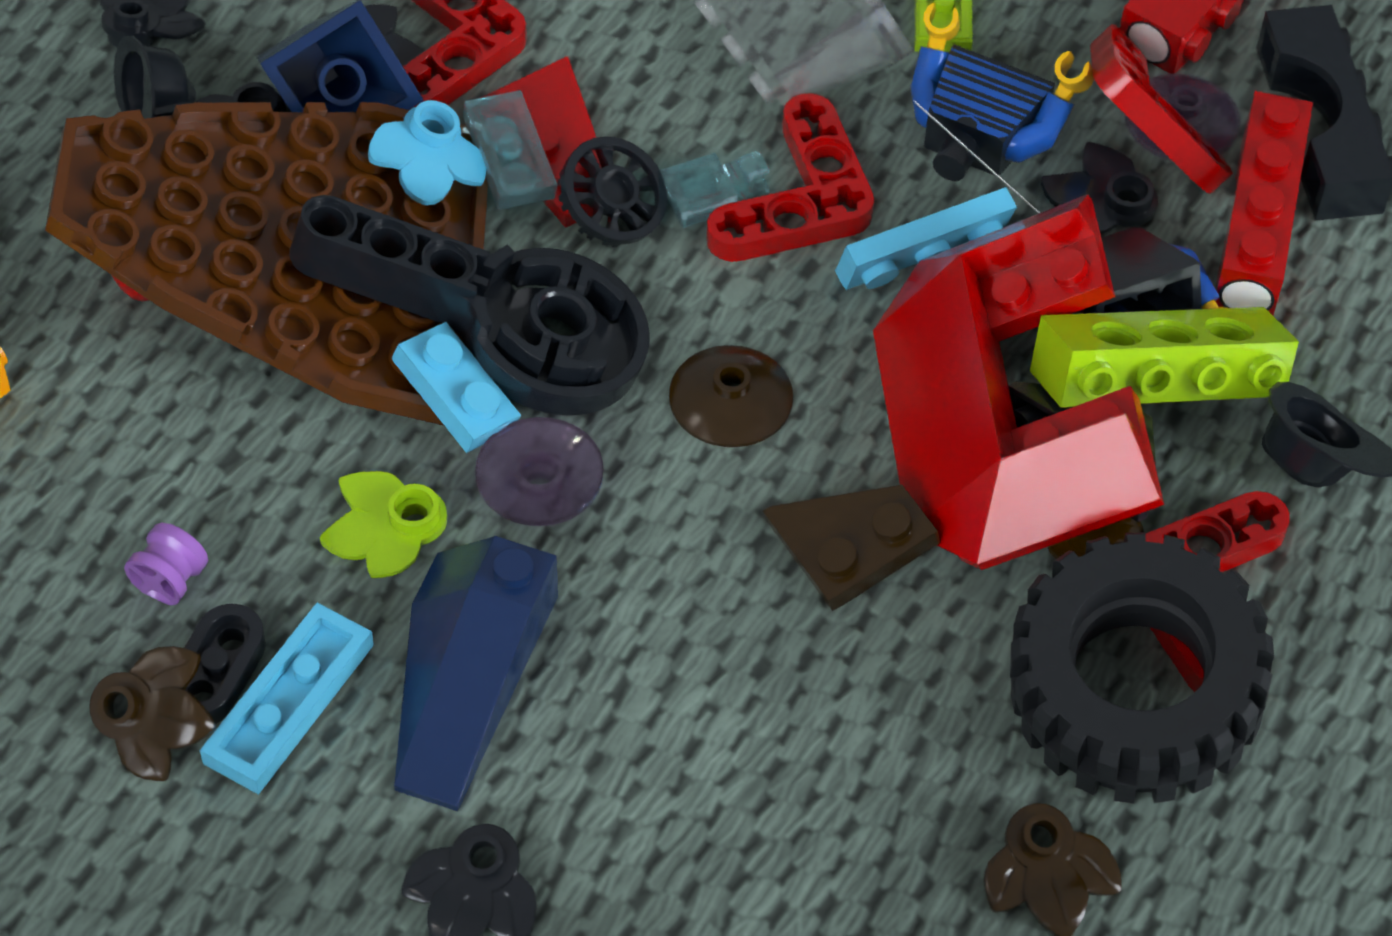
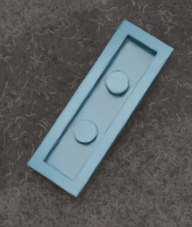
(884, 254)
(287, 698)

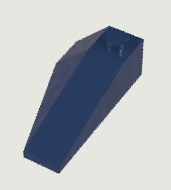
(464, 659)

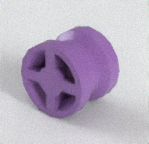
(166, 563)

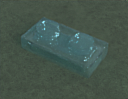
(510, 149)

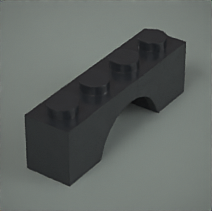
(1311, 59)

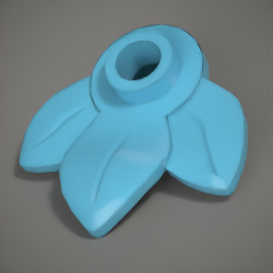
(427, 152)

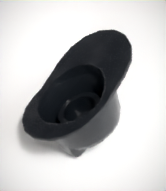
(150, 79)
(1317, 441)

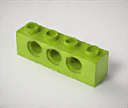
(1163, 354)

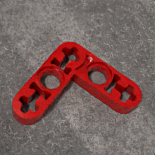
(468, 39)
(1124, 78)
(820, 190)
(1220, 524)

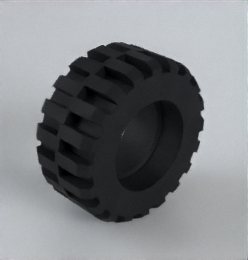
(1155, 589)

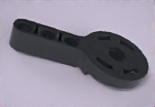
(476, 299)

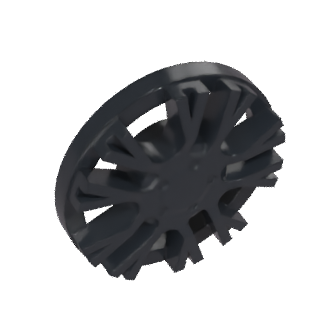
(612, 191)

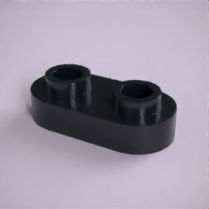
(222, 670)

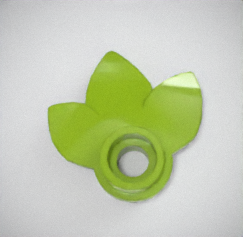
(378, 524)

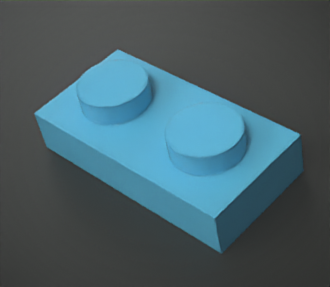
(455, 386)

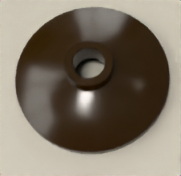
(726, 413)

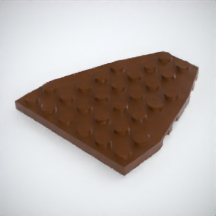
(204, 224)

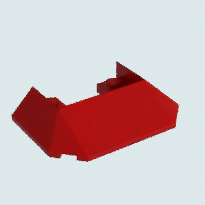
(950, 405)

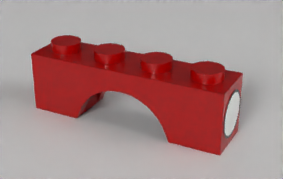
(1176, 29)
(1264, 202)

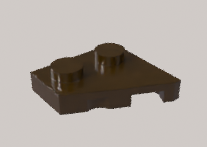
(853, 538)

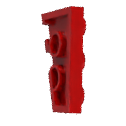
(559, 121)

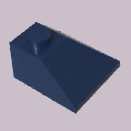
(339, 63)

